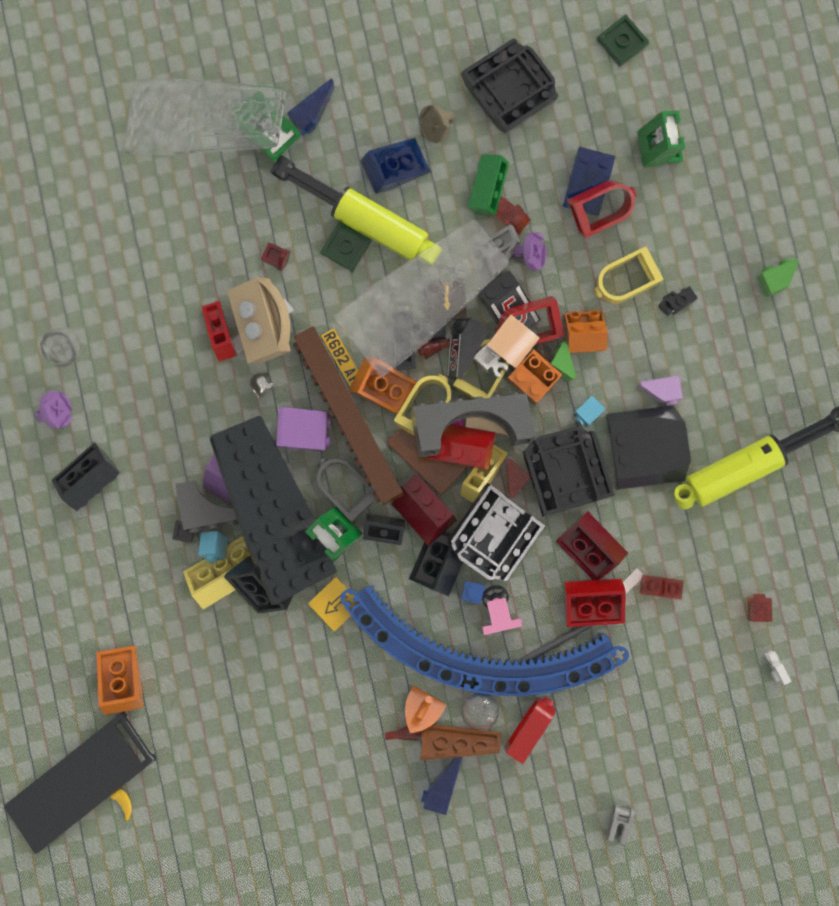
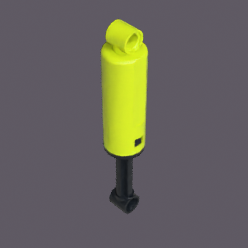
(360, 212)
(748, 464)

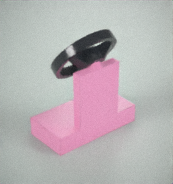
(498, 611)

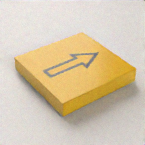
(329, 605)

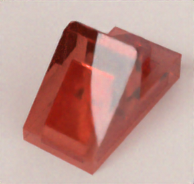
(512, 215)

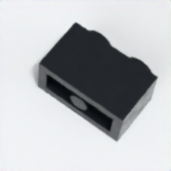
(384, 529)

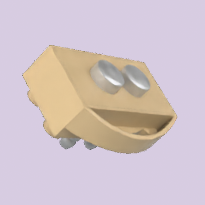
(260, 319)

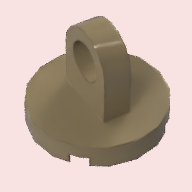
(435, 123)

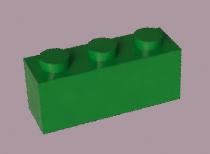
(488, 184)

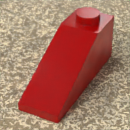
(219, 331)

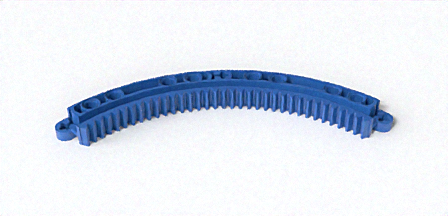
(542, 676)

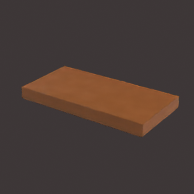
(436, 473)

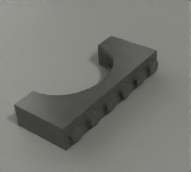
(509, 412)
(199, 512)

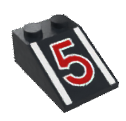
(504, 294)
(465, 342)

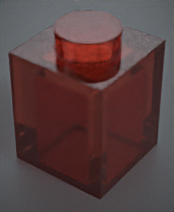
(759, 608)

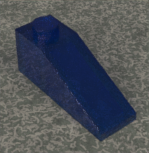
(309, 111)
(441, 788)

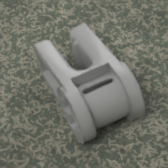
(620, 816)

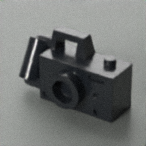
(678, 301)

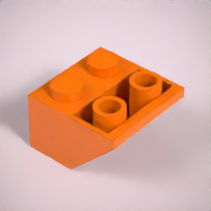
(585, 331)
(534, 377)

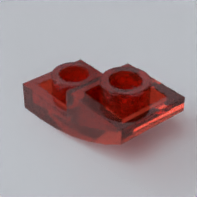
(661, 587)

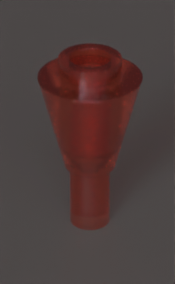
(433, 347)
(403, 734)

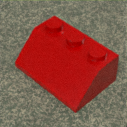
(466, 447)
(594, 602)

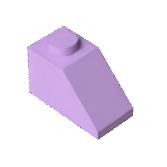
(663, 390)

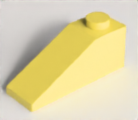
(479, 478)

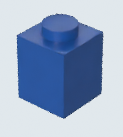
(472, 592)

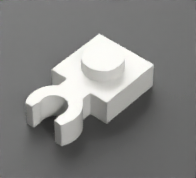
(489, 359)
(778, 671)

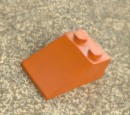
(384, 392)
(119, 680)

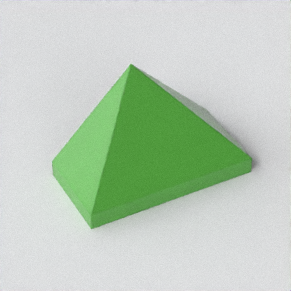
(563, 362)

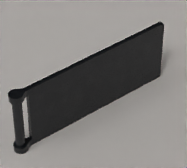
(78, 784)

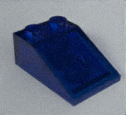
(394, 165)
(588, 171)

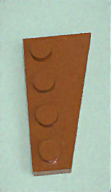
(450, 742)

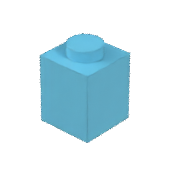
(588, 412)
(213, 546)

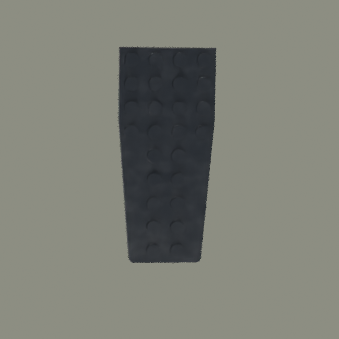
(270, 510)

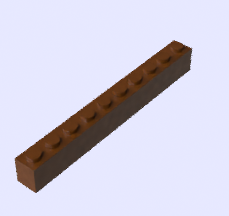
(349, 418)

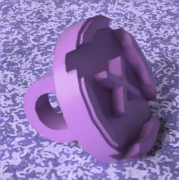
(533, 251)
(54, 409)

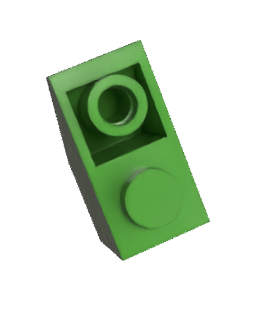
(778, 278)

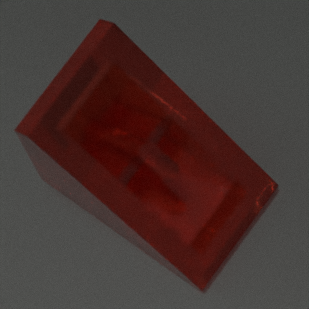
(516, 478)

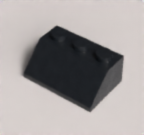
(85, 477)
(437, 566)
(249, 586)

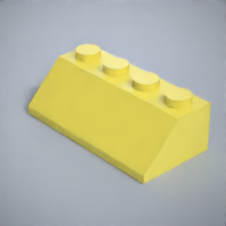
(207, 579)

